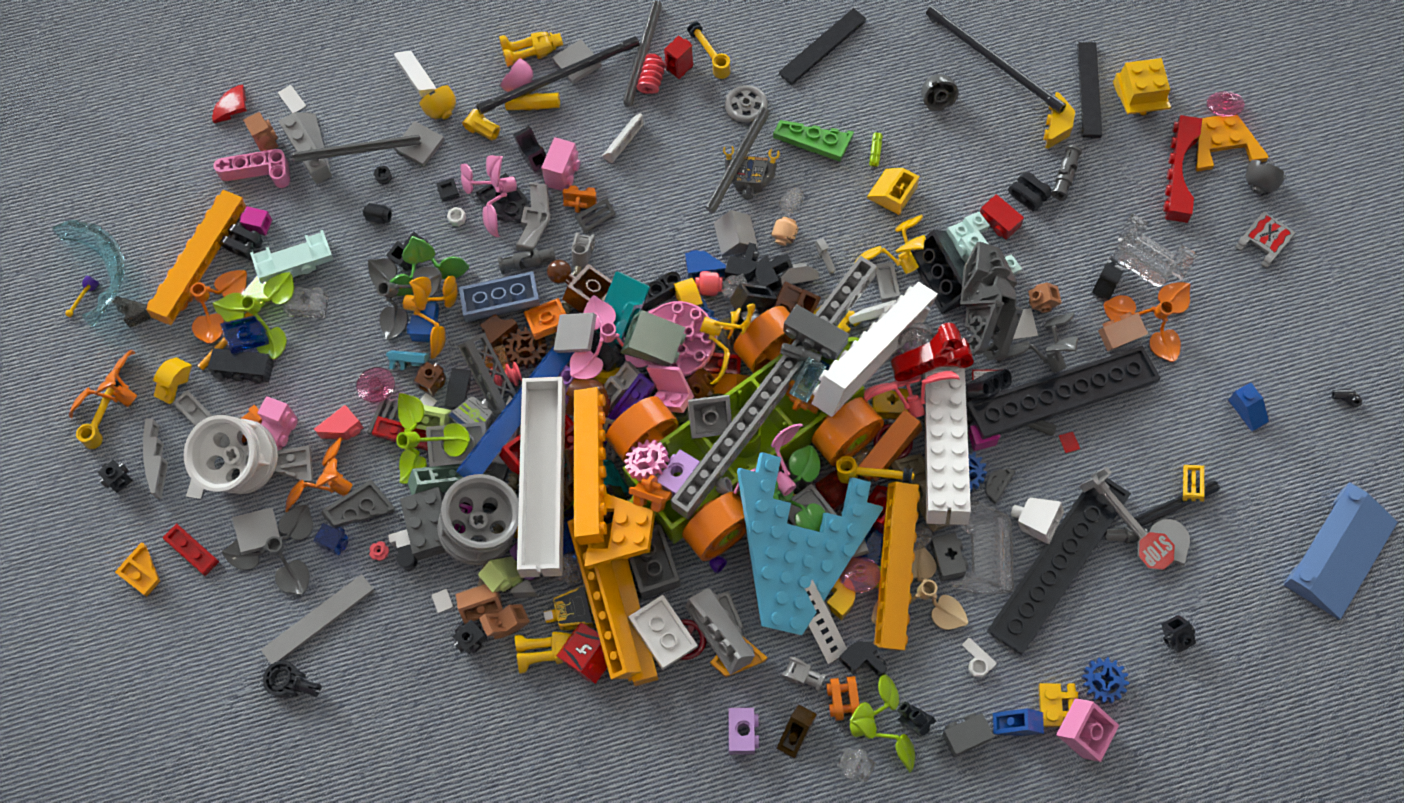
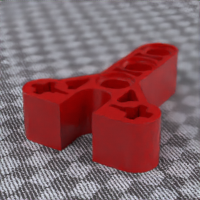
(943, 350)

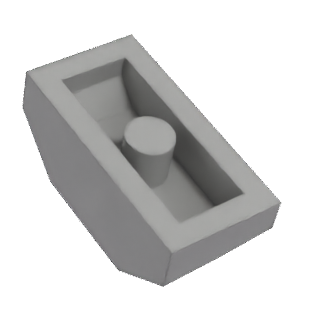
(799, 273)

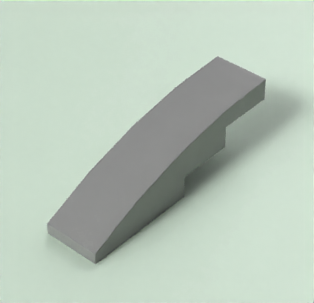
(618, 384)
(154, 463)

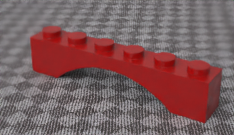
(1180, 200)

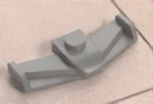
(535, 217)

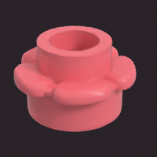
(382, 554)

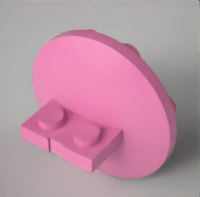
(697, 347)

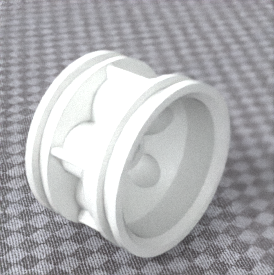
(255, 460)

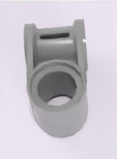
(582, 249)

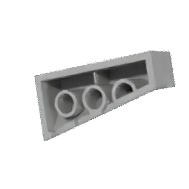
(305, 135)
(720, 631)

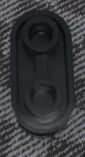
(1030, 191)
(239, 232)

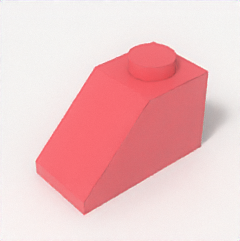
(340, 424)

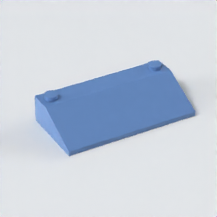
(1342, 551)

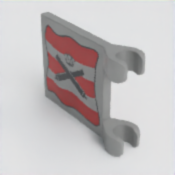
(1268, 236)

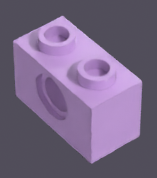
(678, 463)
(742, 744)

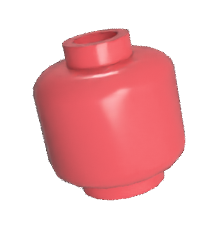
(708, 283)

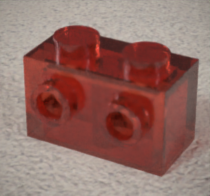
(833, 489)

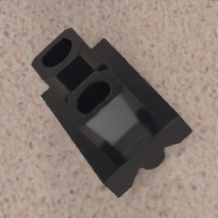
(915, 719)

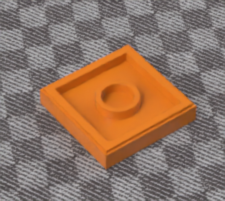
(544, 318)

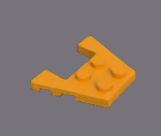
(1225, 133)
(629, 532)

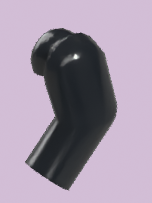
(1349, 396)

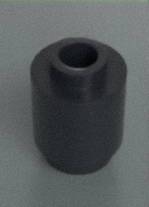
(377, 213)

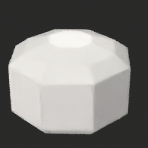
(456, 216)
(978, 667)

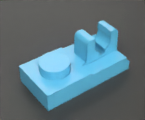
(403, 357)

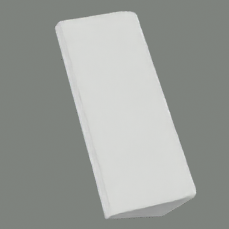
(414, 72)
(623, 138)

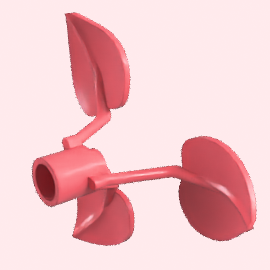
(914, 403)

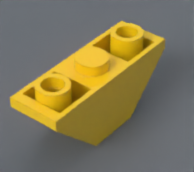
(1059, 124)

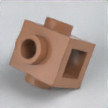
(1044, 297)

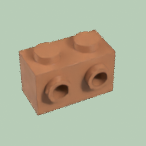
(261, 132)
(1123, 331)
(477, 602)

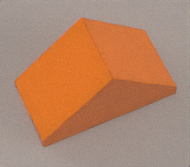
(728, 382)

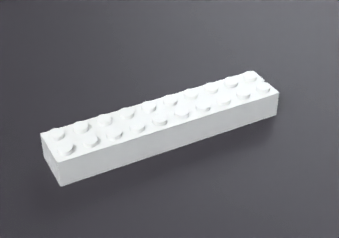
(871, 350)
(946, 449)
(541, 478)

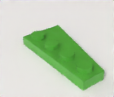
(820, 141)

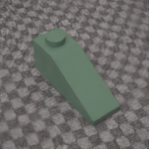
(433, 477)

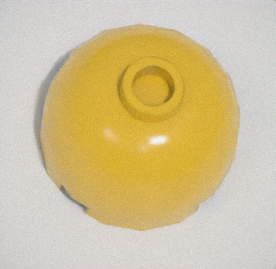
(439, 104)

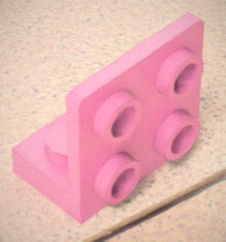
(671, 387)

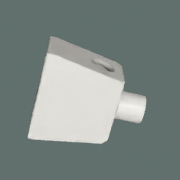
(1039, 517)

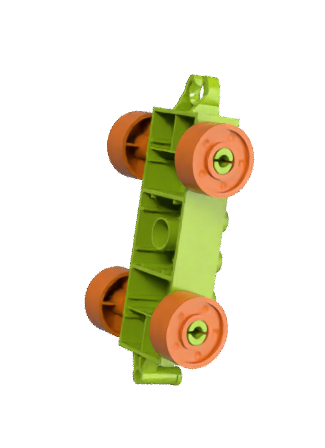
(720, 517)

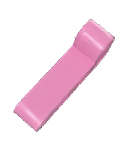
(231, 167)

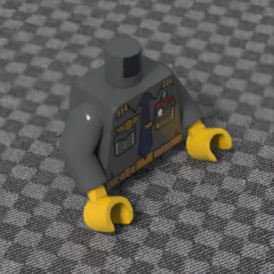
(753, 173)

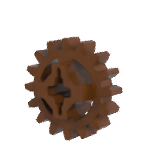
(525, 350)

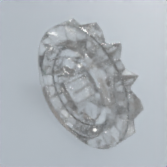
(924, 534)

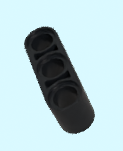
(662, 285)
(988, 384)

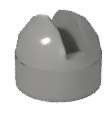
(724, 486)

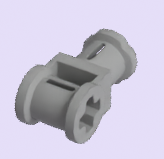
(803, 674)

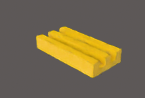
(1193, 495)

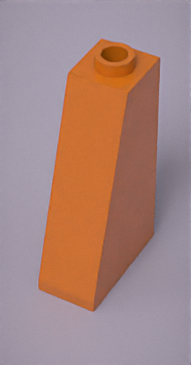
(892, 443)

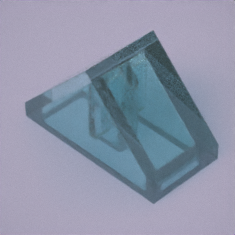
(807, 380)

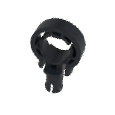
(293, 682)

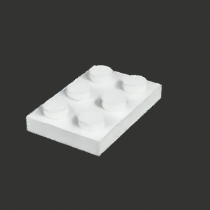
(662, 632)

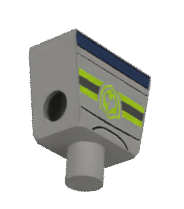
(472, 411)

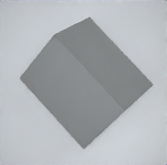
(734, 233)
(709, 416)

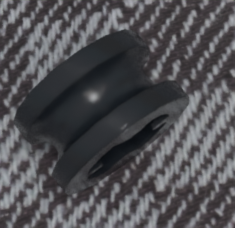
(383, 169)

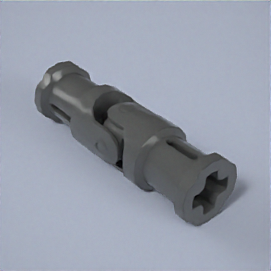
(1066, 172)
(530, 259)

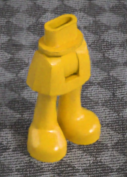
(540, 44)
(523, 644)

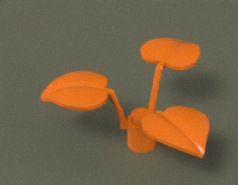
(1172, 299)
(208, 327)
(121, 393)
(330, 475)

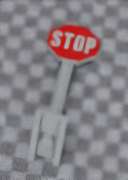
(1154, 549)

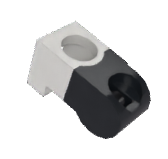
(405, 557)

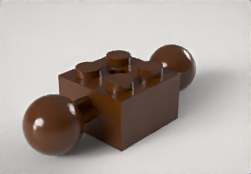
(579, 288)

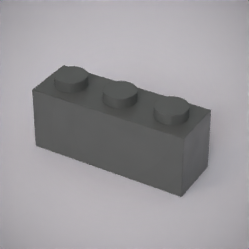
(815, 332)

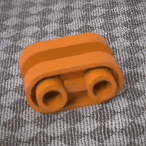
(835, 689)

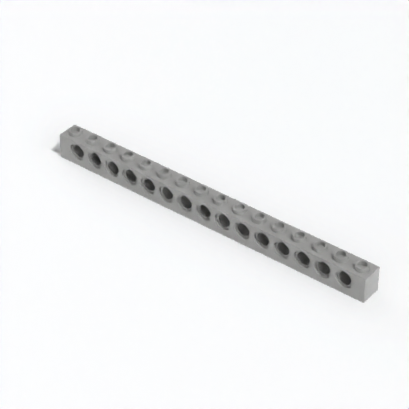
(766, 397)

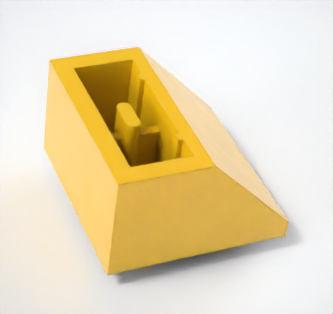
(894, 189)

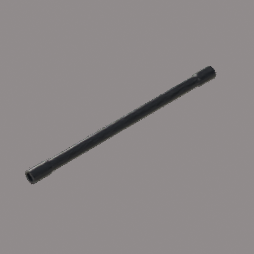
(1050, 100)
(492, 103)

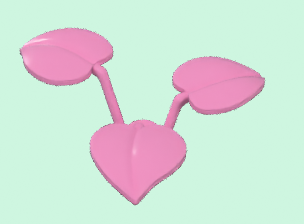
(502, 185)
(585, 364)
(785, 483)

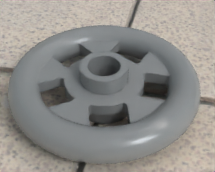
(745, 90)

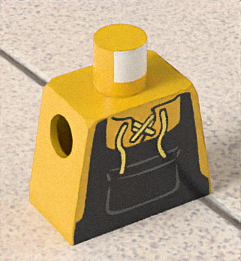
(570, 610)

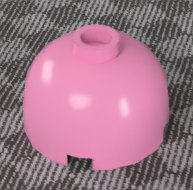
(518, 76)

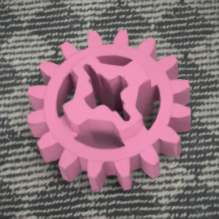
(646, 460)

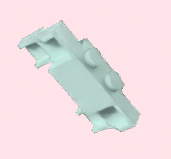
(968, 233)
(296, 259)

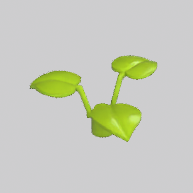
(280, 290)
(411, 412)
(863, 722)

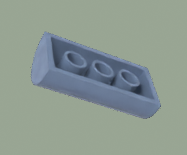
(499, 296)

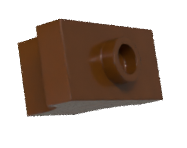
(498, 330)

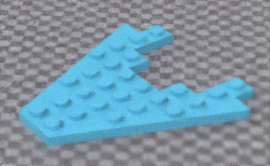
(791, 556)

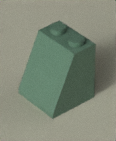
(653, 339)

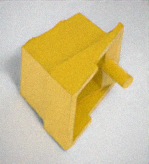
(1143, 86)

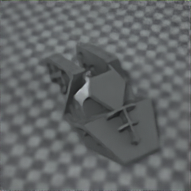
(989, 301)

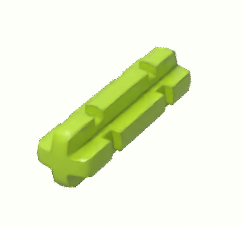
(875, 149)

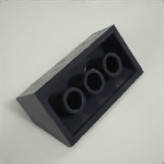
(941, 269)

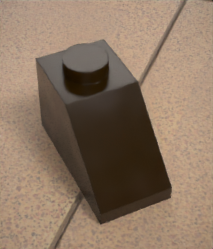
(796, 731)

